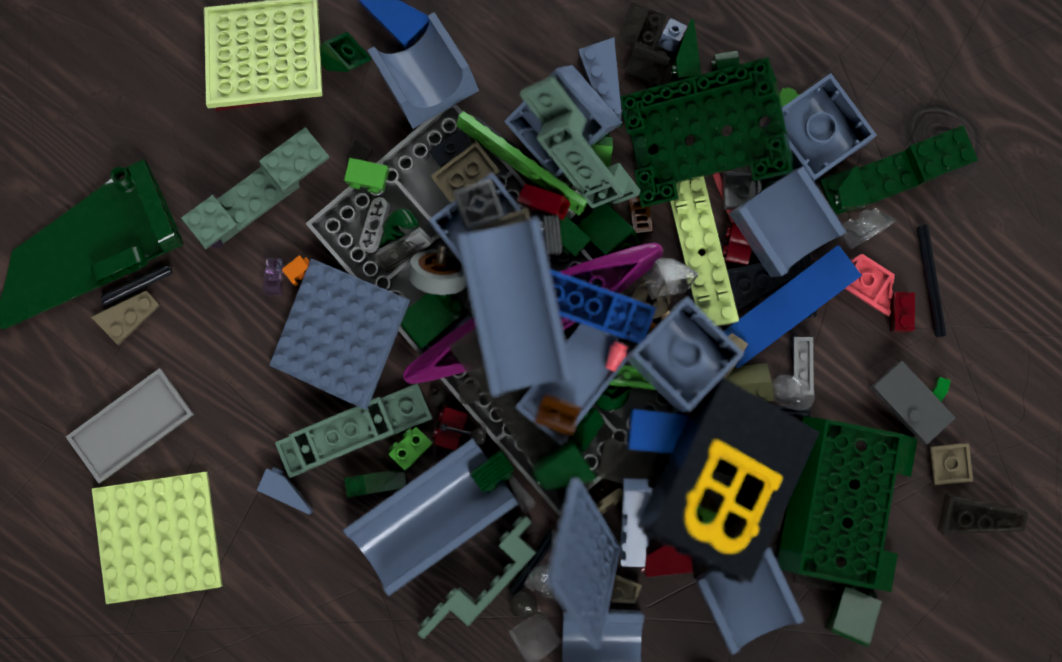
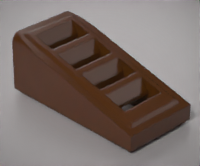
(640, 230)

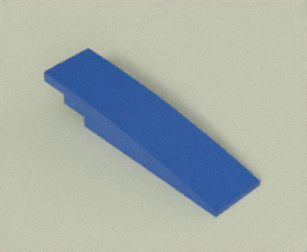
(793, 302)
(601, 308)
(654, 430)

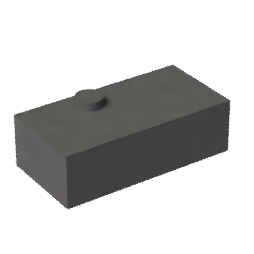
(912, 402)

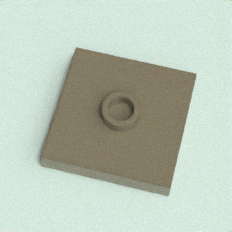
(951, 464)

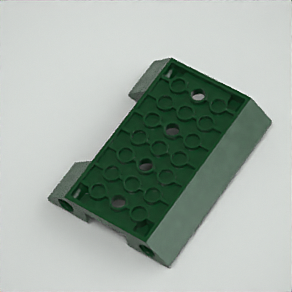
(702, 108)
(823, 498)

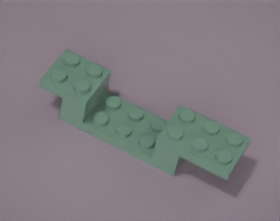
(564, 143)
(257, 193)
(353, 430)
(462, 603)

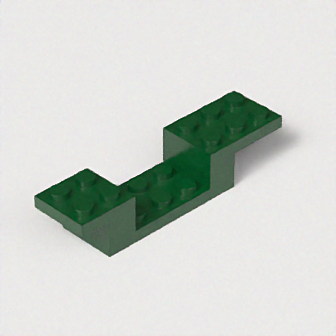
(907, 168)

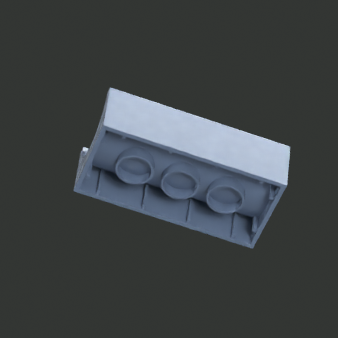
(515, 306)
(429, 518)

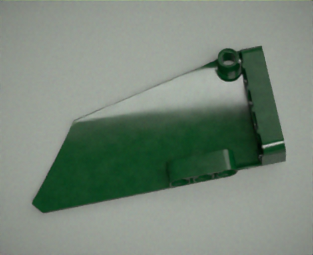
(90, 245)

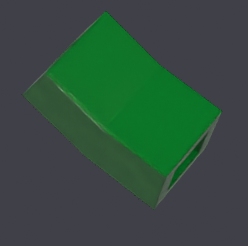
(941, 388)

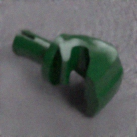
(391, 229)

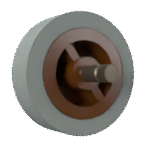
(437, 271)

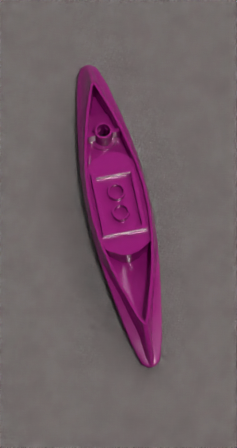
(613, 270)

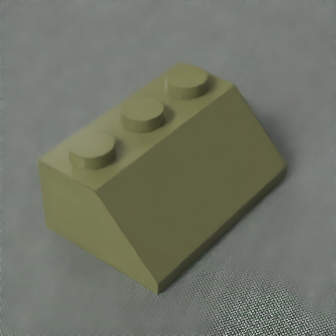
(754, 379)

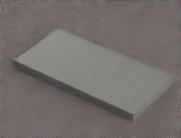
(129, 425)

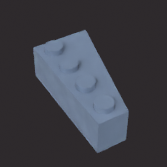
(601, 72)
(632, 541)

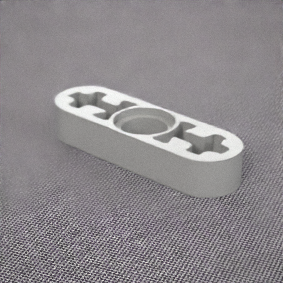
(365, 237)

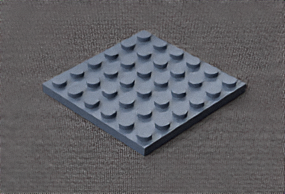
(339, 333)
(584, 563)

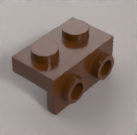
(557, 414)

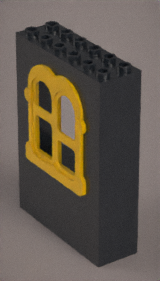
(755, 439)

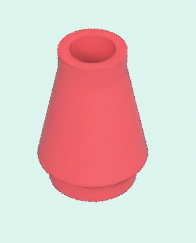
(616, 355)

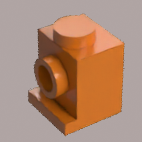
(296, 269)

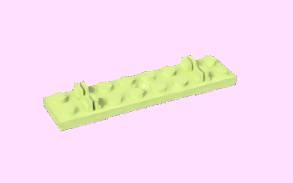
(695, 232)

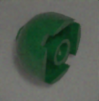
(613, 397)

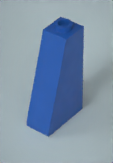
(398, 19)

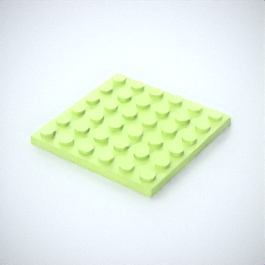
(262, 52)
(157, 537)

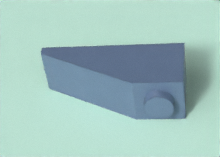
(282, 489)

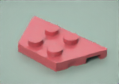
(874, 285)

